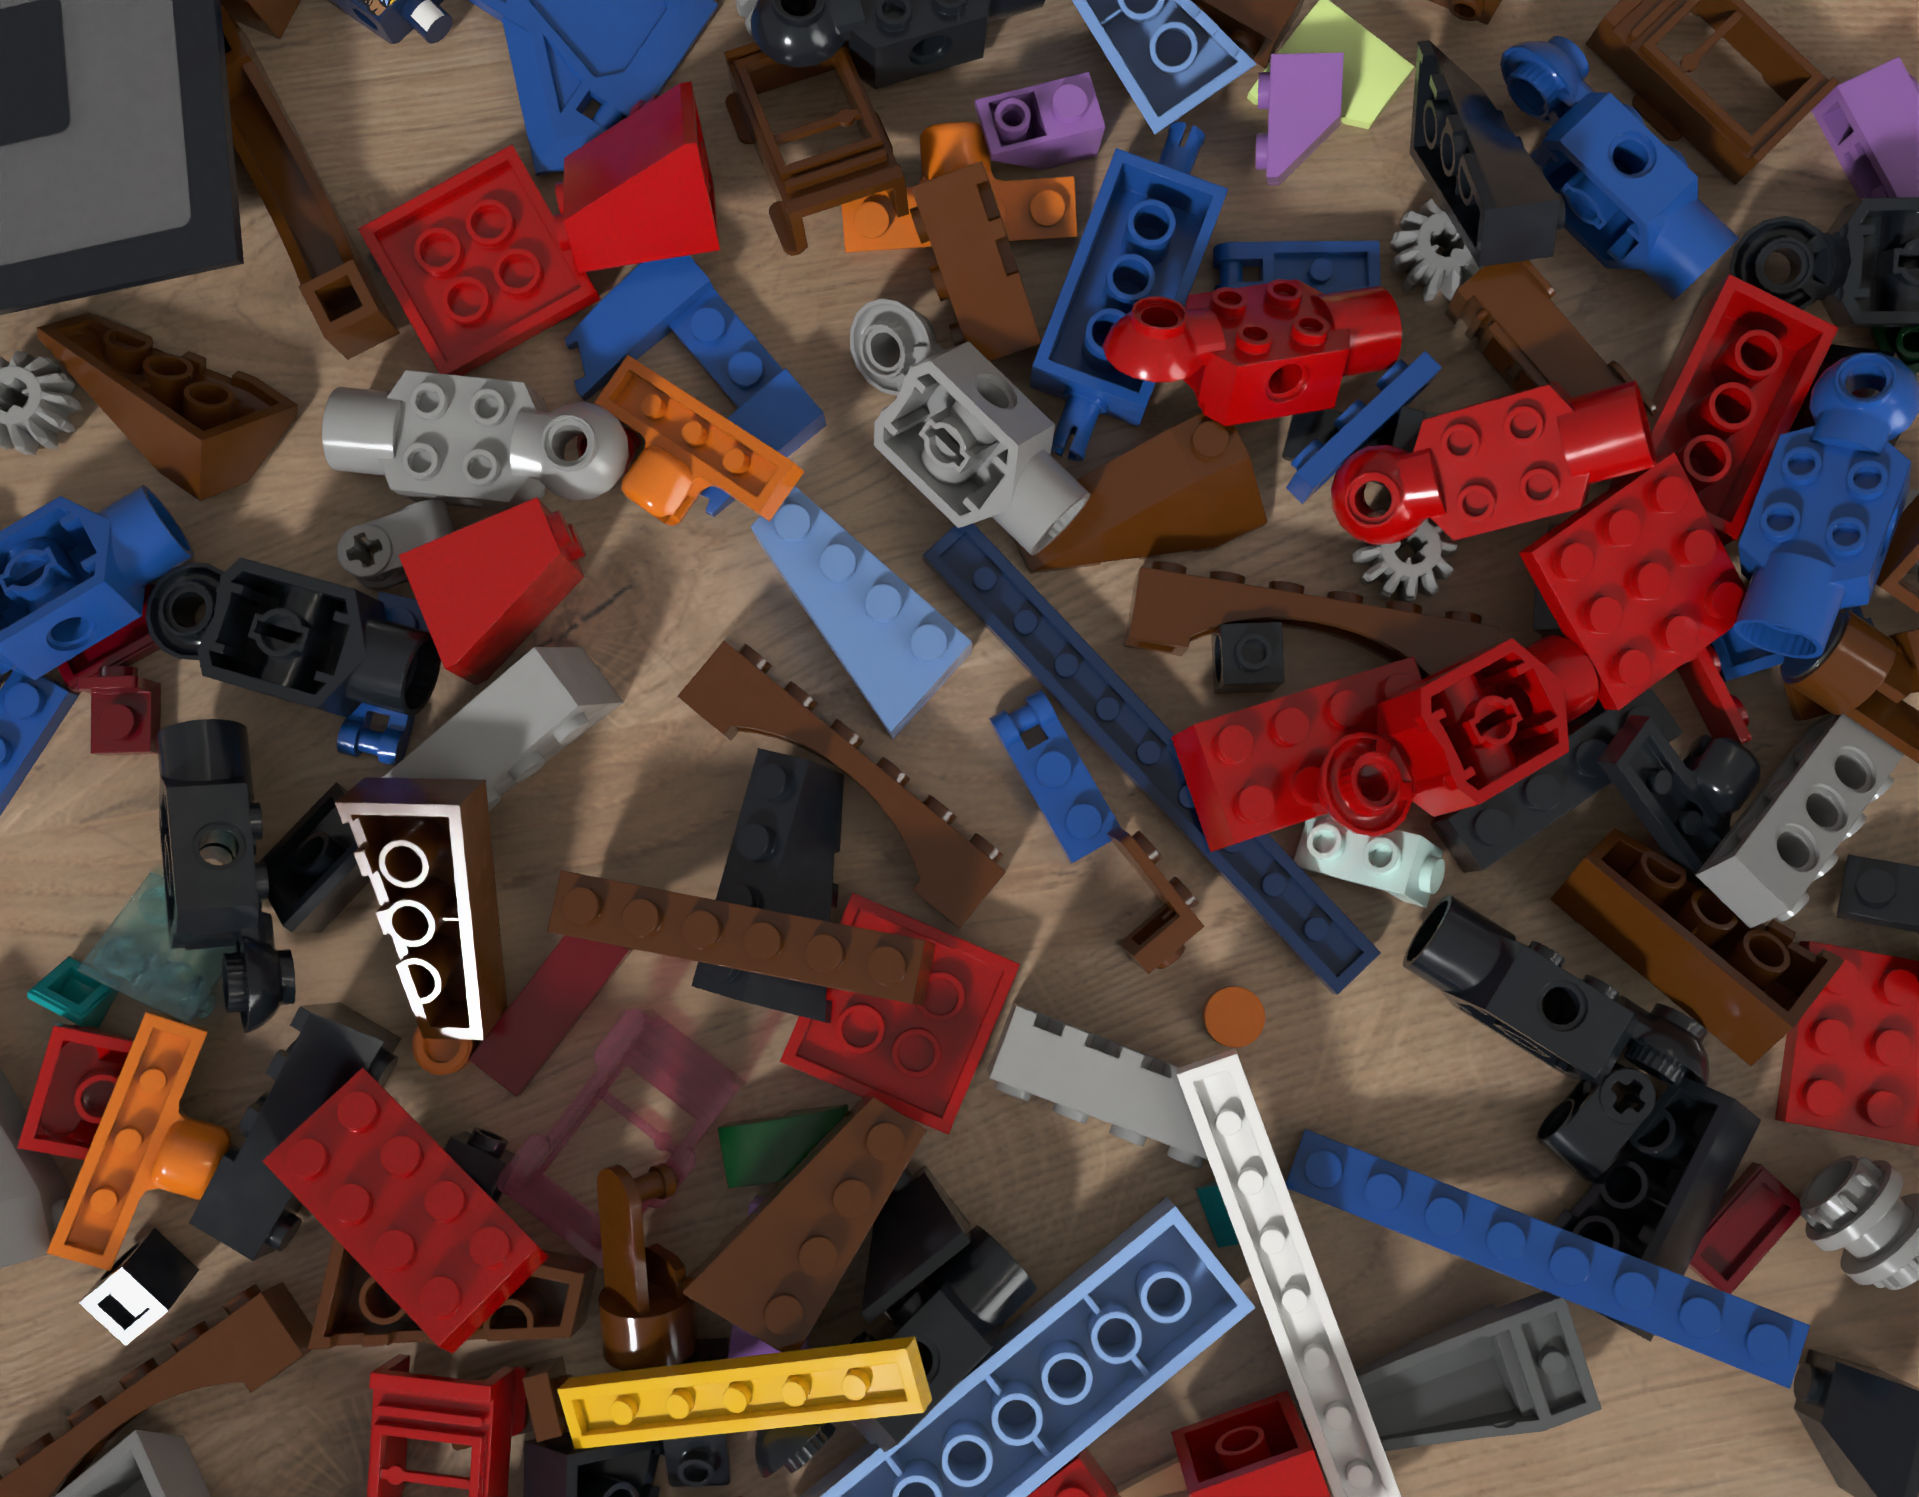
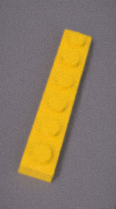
(747, 1393)

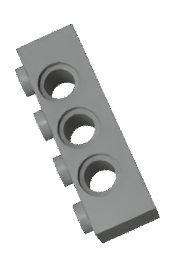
(1800, 820)

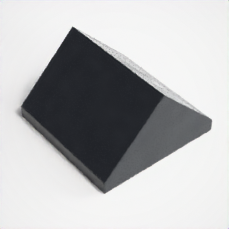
(314, 868)

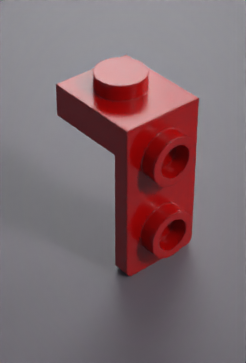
(1719, 709)

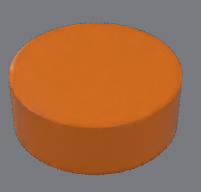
(1233, 1016)
(442, 1055)

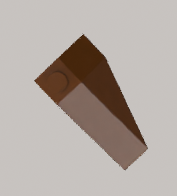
(181, 416)
(1163, 497)

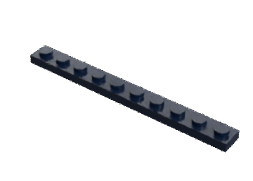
(1144, 751)

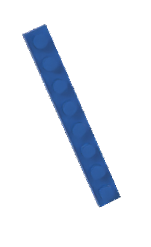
(1550, 1258)

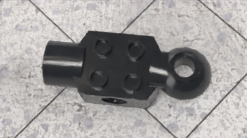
(885, 37)
(1858, 269)
(292, 638)
(212, 815)
(1582, 1021)
(954, 1327)

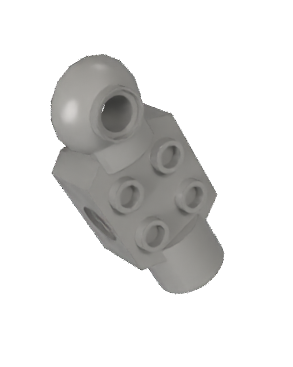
(962, 429)
(472, 441)

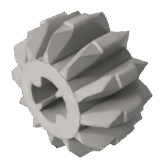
(1420, 258)
(47, 405)
(1413, 574)

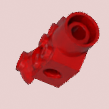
(1259, 346)
(1497, 463)
(1460, 734)

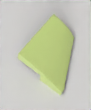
(1370, 67)

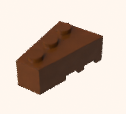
(974, 262)

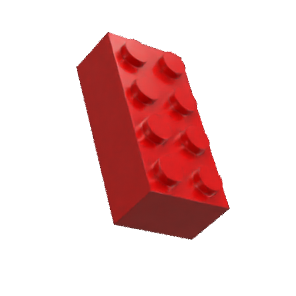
(1735, 393)
(1263, 762)
(406, 1211)

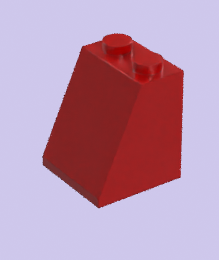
(640, 189)
(493, 584)
(1250, 1453)

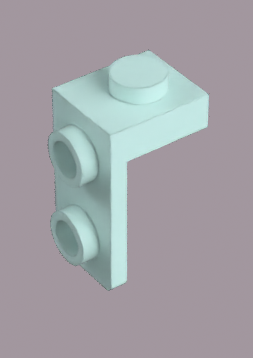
(1392, 862)

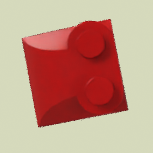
(73, 1089)

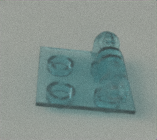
(139, 961)

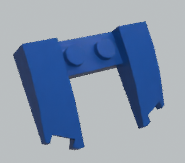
(681, 300)

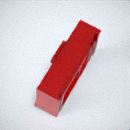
(447, 1412)

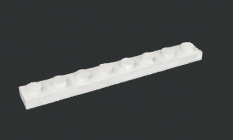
(1286, 1277)

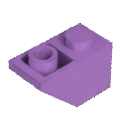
(1303, 110)
(1043, 123)

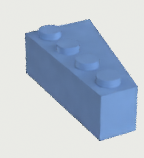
(1164, 53)
(868, 616)

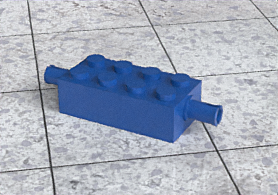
(1137, 244)

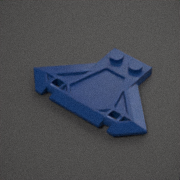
(589, 52)

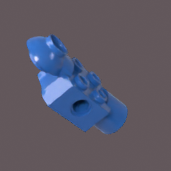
(1619, 183)
(1827, 507)
(80, 576)

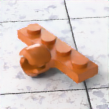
(1027, 207)
(690, 449)
(141, 1144)

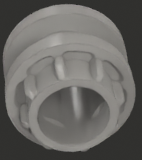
(1860, 1209)

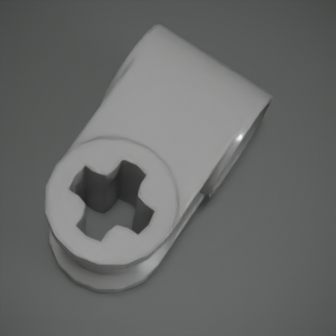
(392, 536)

